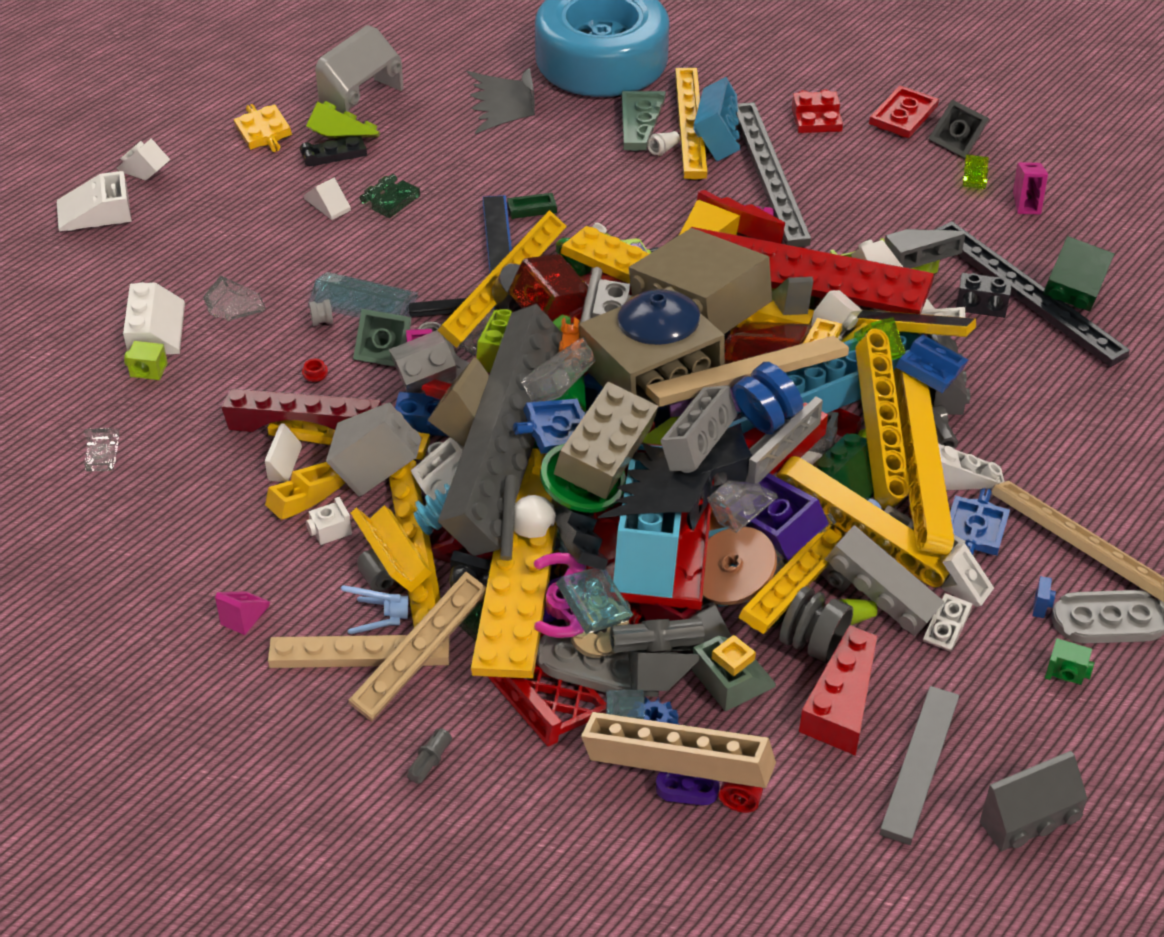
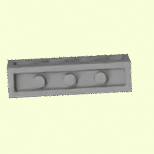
(775, 447)

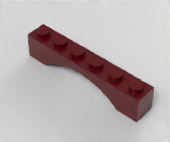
(253, 409)

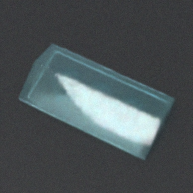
(352, 295)

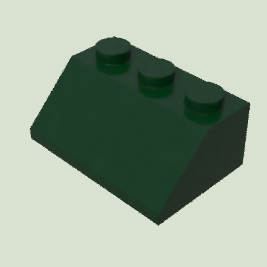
(849, 464)

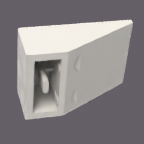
(95, 203)
(438, 467)

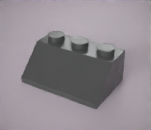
(957, 394)
(1034, 802)

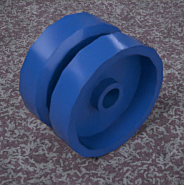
(767, 397)

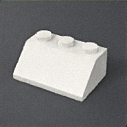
(154, 317)

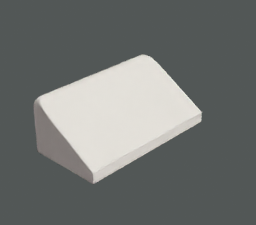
(282, 455)

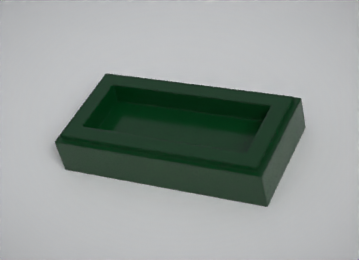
(531, 205)

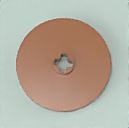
(755, 567)

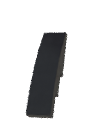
(578, 536)

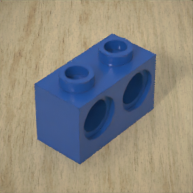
(416, 410)

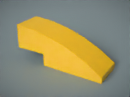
(304, 490)

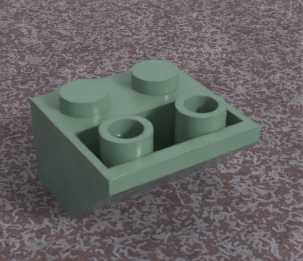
(724, 687)

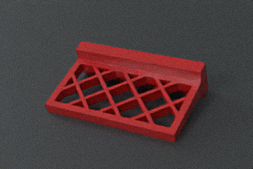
(540, 712)

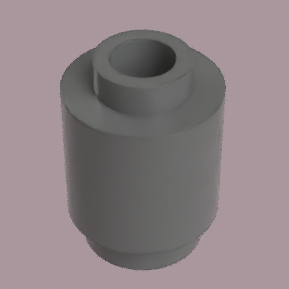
(374, 571)

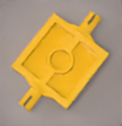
(262, 127)

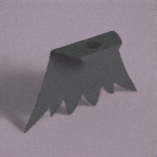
(503, 99)

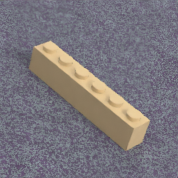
(679, 749)

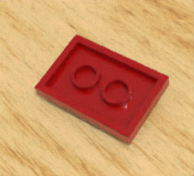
(903, 111)

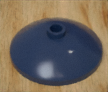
(659, 317)

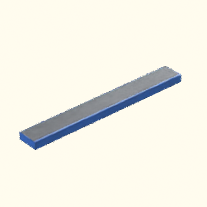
(497, 230)

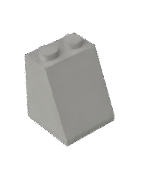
(423, 361)
(372, 447)

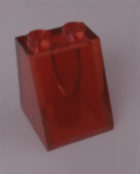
(550, 285)
(762, 338)

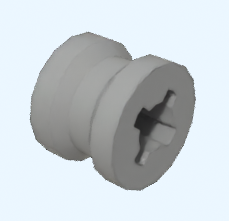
(321, 312)

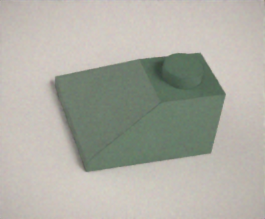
(378, 334)

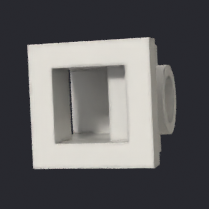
(329, 522)

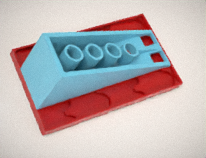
(655, 554)

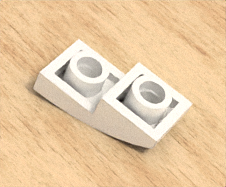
(948, 622)

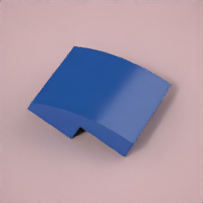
(932, 363)

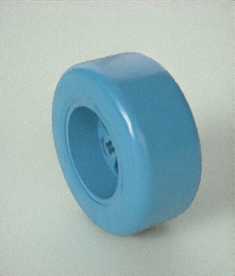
(601, 44)

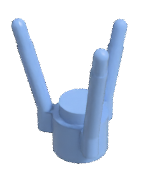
(394, 606)

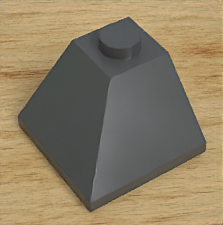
(959, 128)
(658, 670)

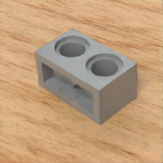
(610, 296)

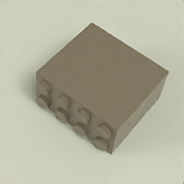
(714, 273)
(640, 364)

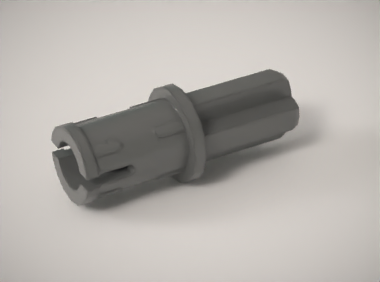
(429, 755)

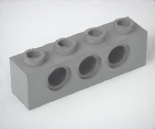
(699, 428)

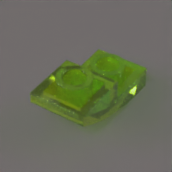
(975, 171)

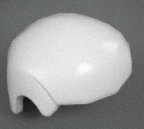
(533, 516)

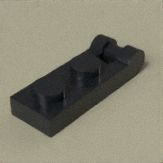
(333, 151)

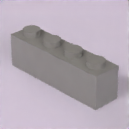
(884, 580)

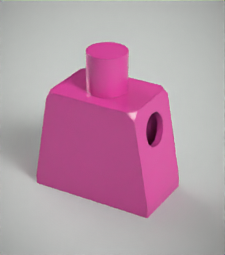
(1031, 181)

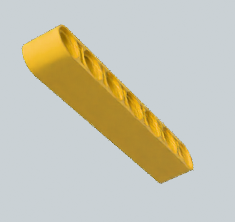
(882, 419)
(852, 509)

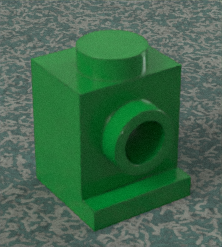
(1070, 662)

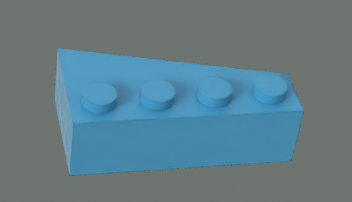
(718, 118)

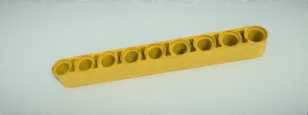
(924, 467)

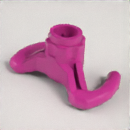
(555, 601)

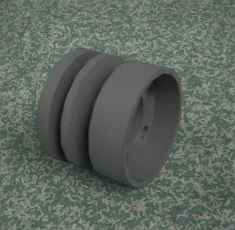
(812, 623)

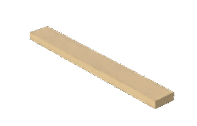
(786, 359)
(1081, 538)

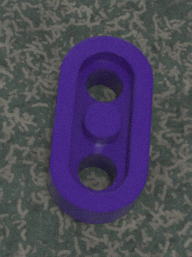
(686, 789)

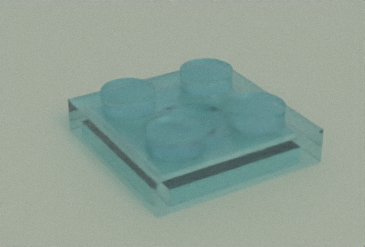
(594, 599)

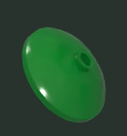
(571, 494)

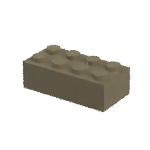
(605, 440)

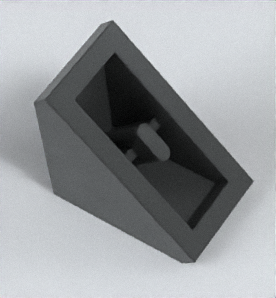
(793, 295)

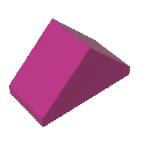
(240, 610)

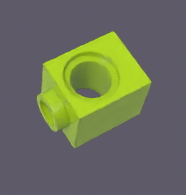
(146, 360)

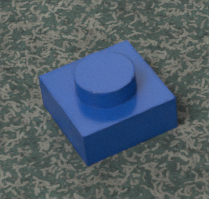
(1043, 597)

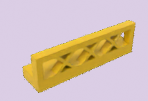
(393, 547)

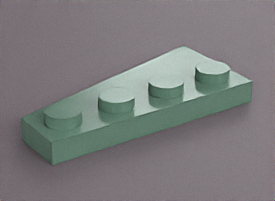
(640, 116)

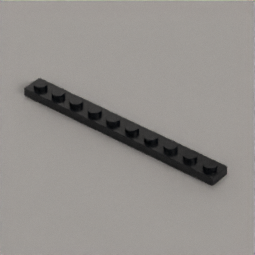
(1031, 294)

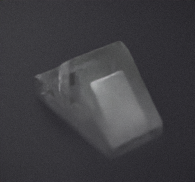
(101, 448)

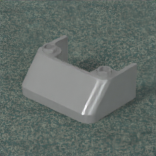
(353, 63)

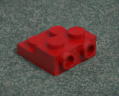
(817, 111)

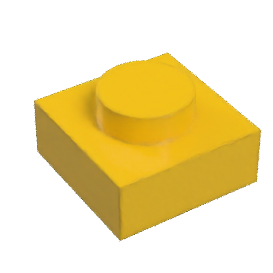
(733, 655)

